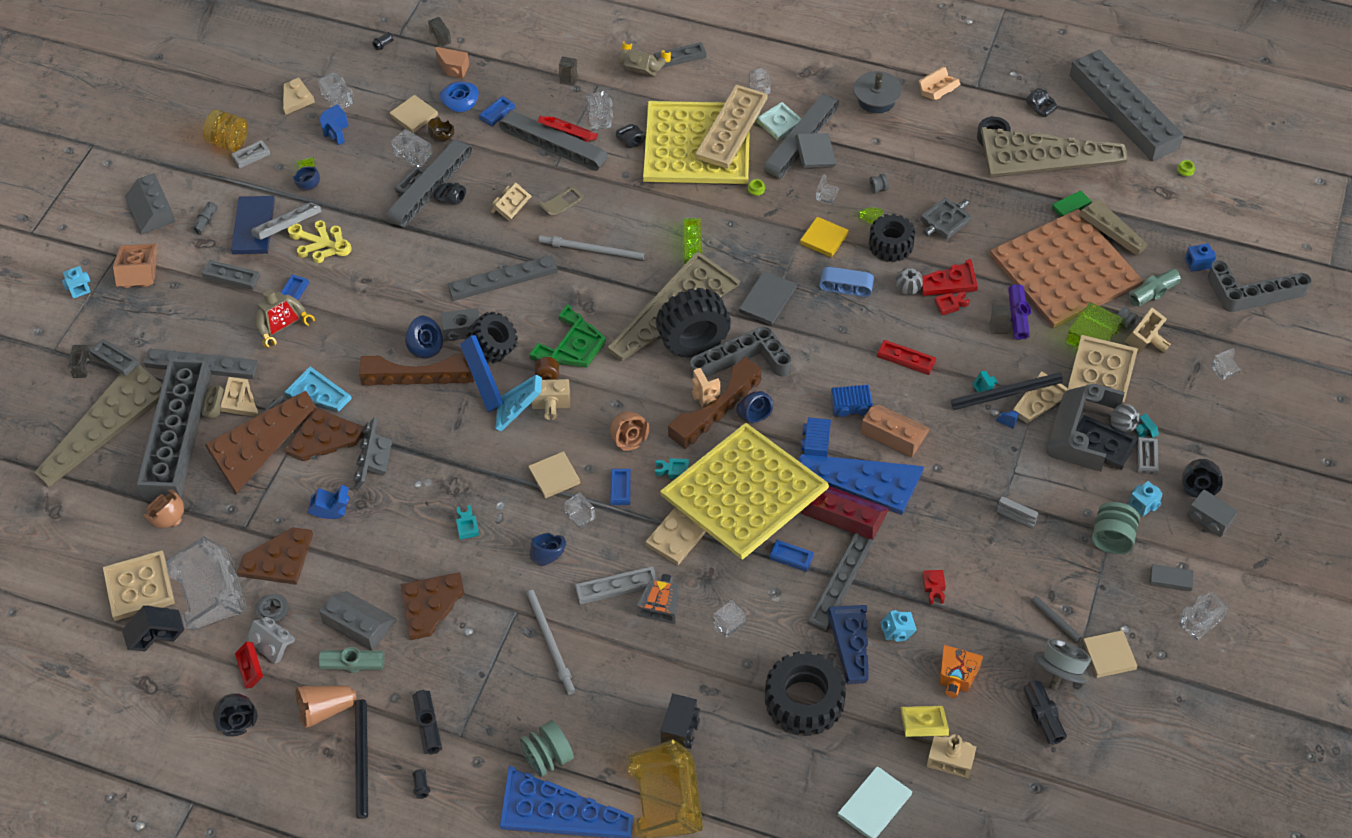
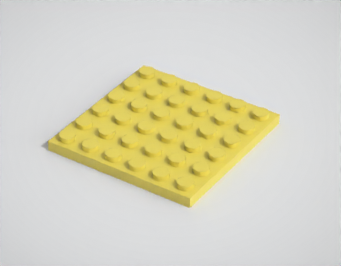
(675, 136)
(744, 490)

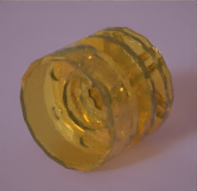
(225, 130)

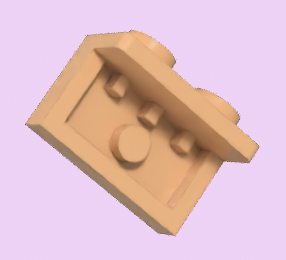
(937, 84)
(704, 391)

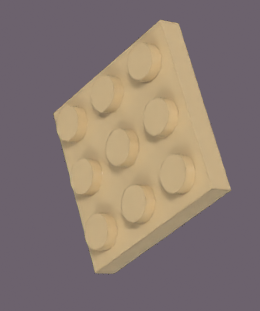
(1103, 364)
(137, 584)

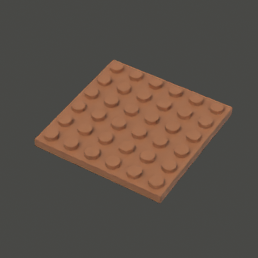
(1066, 268)

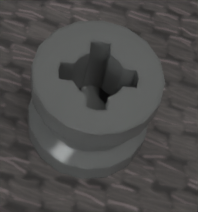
(878, 183)
(1128, 318)

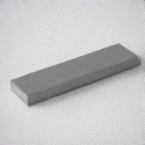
(285, 220)
(614, 585)

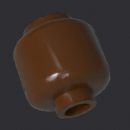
(547, 368)

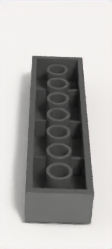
(1126, 105)
(174, 428)

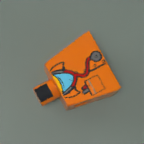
(958, 670)

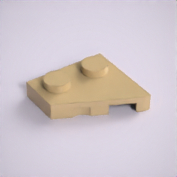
(296, 96)
(238, 398)

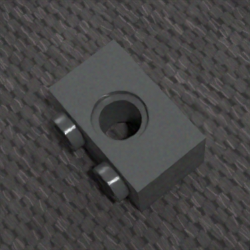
(457, 322)

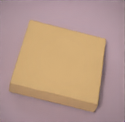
(413, 114)
(554, 474)
(1109, 654)

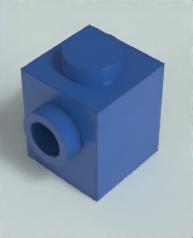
(1200, 257)

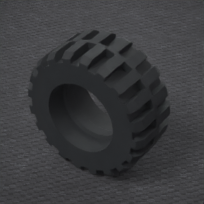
(693, 322)
(805, 669)

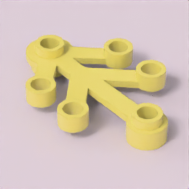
(340, 247)

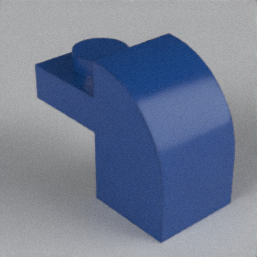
(333, 122)
(328, 504)

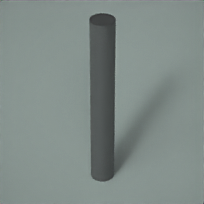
(1056, 619)

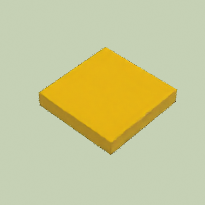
(824, 237)

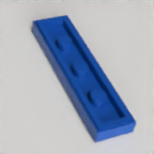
(481, 373)

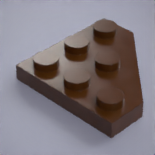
(323, 435)
(278, 558)
(430, 602)

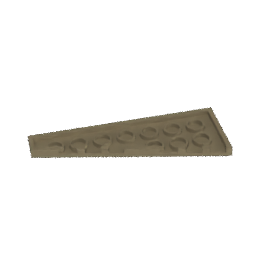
(1029, 153)
(696, 273)
(113, 412)

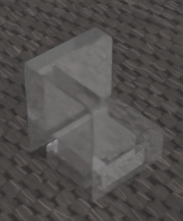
(826, 192)
(1225, 365)
(579, 510)

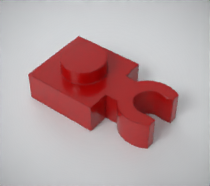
(949, 303)
(934, 583)

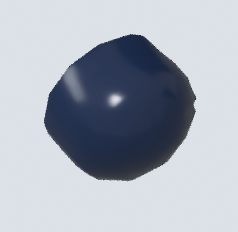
(307, 178)

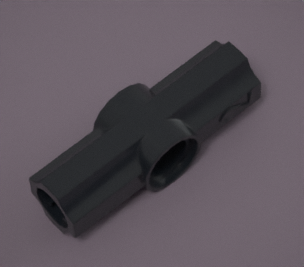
(1044, 712)
(428, 732)

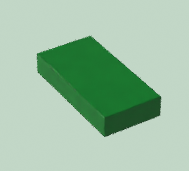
(1071, 203)

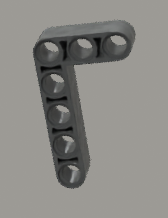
(1255, 294)
(754, 342)

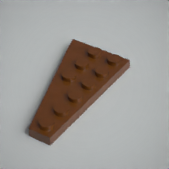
(250, 445)

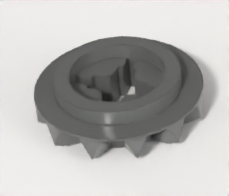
(265, 605)

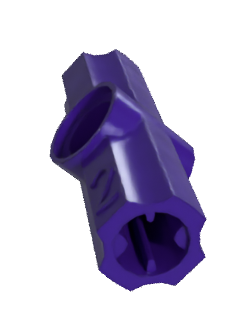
(1019, 312)

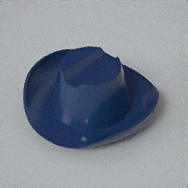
(424, 337)

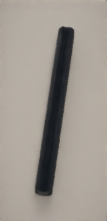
(1006, 391)
(361, 759)

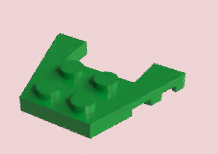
(578, 345)

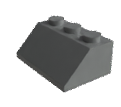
(149, 204)
(356, 619)

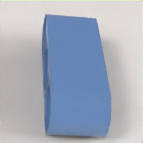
(846, 281)

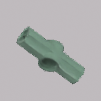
(1154, 287)
(340, 660)

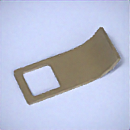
(559, 204)

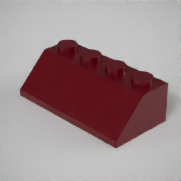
(847, 512)

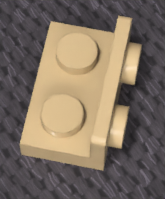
(512, 201)

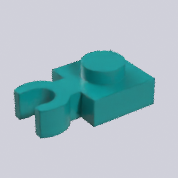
(673, 468)
(466, 524)

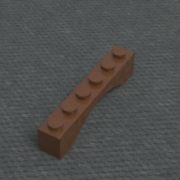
(379, 371)
(691, 425)

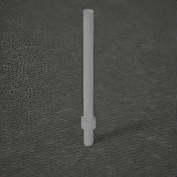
(558, 241)
(563, 672)

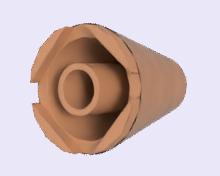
(322, 702)

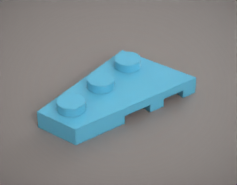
(320, 389)
(517, 400)

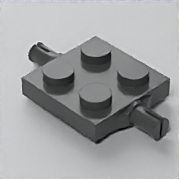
(946, 218)

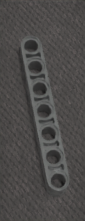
(811, 122)
(553, 140)
(429, 182)

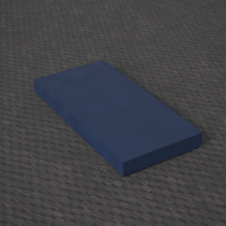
(251, 213)

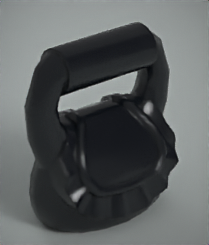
(1038, 99)
(631, 135)
(453, 196)

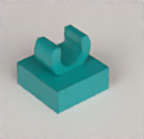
(984, 382)
(1146, 427)

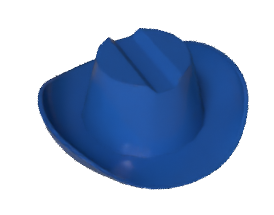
(459, 96)

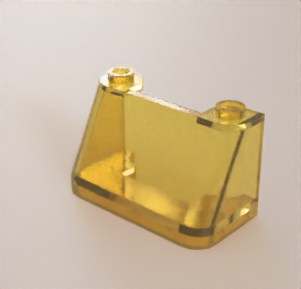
(666, 791)

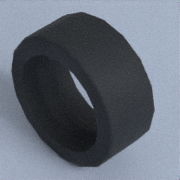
(992, 123)

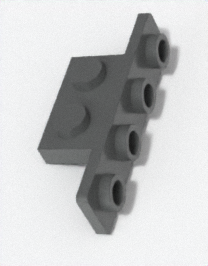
(374, 454)

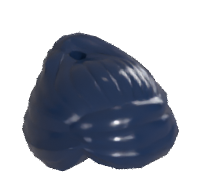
(755, 407)
(546, 548)

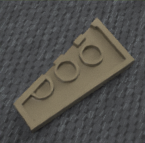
(1106, 221)

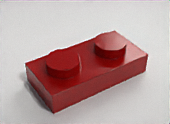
(248, 665)

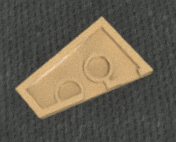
(1039, 401)

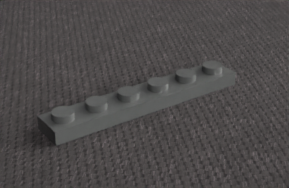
(502, 278)
(218, 364)

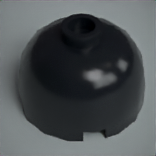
(1200, 476)
(234, 714)

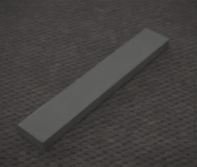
(840, 580)

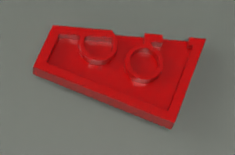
(569, 128)
(953, 280)

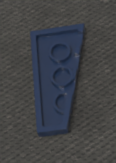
(849, 633)

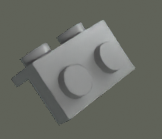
(269, 638)

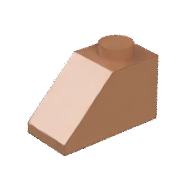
(452, 62)

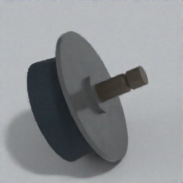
(877, 91)

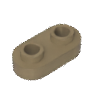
(212, 402)

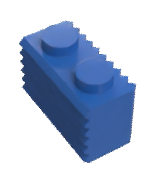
(851, 400)
(817, 436)

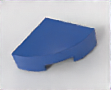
(1008, 419)

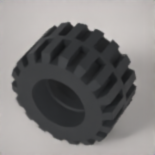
(891, 248)
(500, 330)

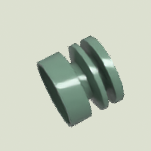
(1115, 528)
(542, 750)

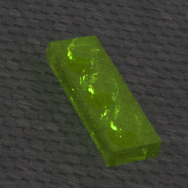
(692, 237)

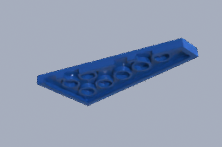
(872, 480)
(550, 808)

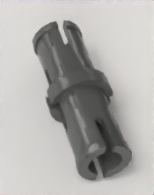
(204, 218)

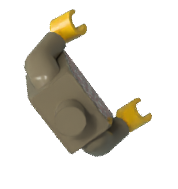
(641, 62)
(277, 313)

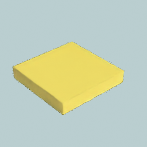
(924, 721)

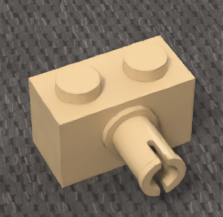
(1147, 332)
(552, 396)
(951, 755)

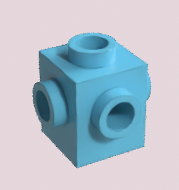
(75, 278)
(1145, 498)
(898, 626)

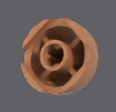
(629, 430)
(165, 510)

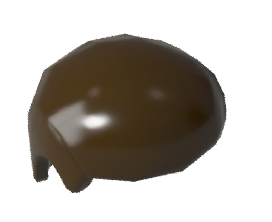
(440, 130)

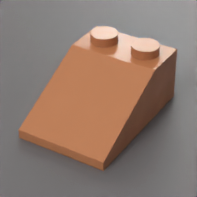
(135, 265)

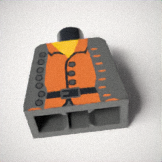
(659, 600)

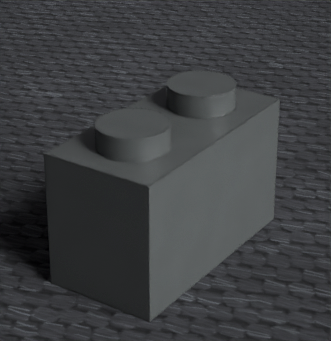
(1212, 513)

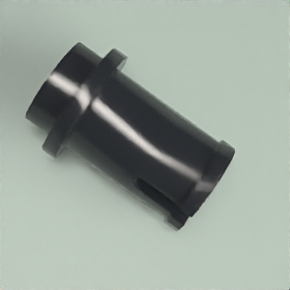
(380, 42)
(420, 782)

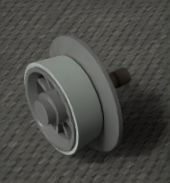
(1064, 662)

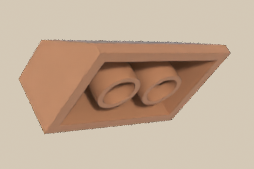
(893, 430)

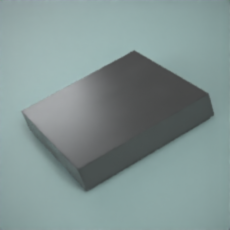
(815, 150)

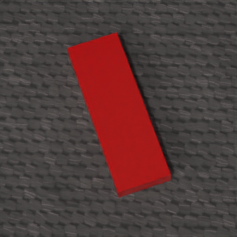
(906, 357)

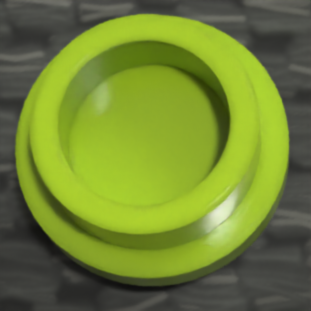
(1186, 168)
(756, 187)

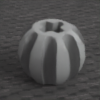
(909, 281)
(1125, 418)

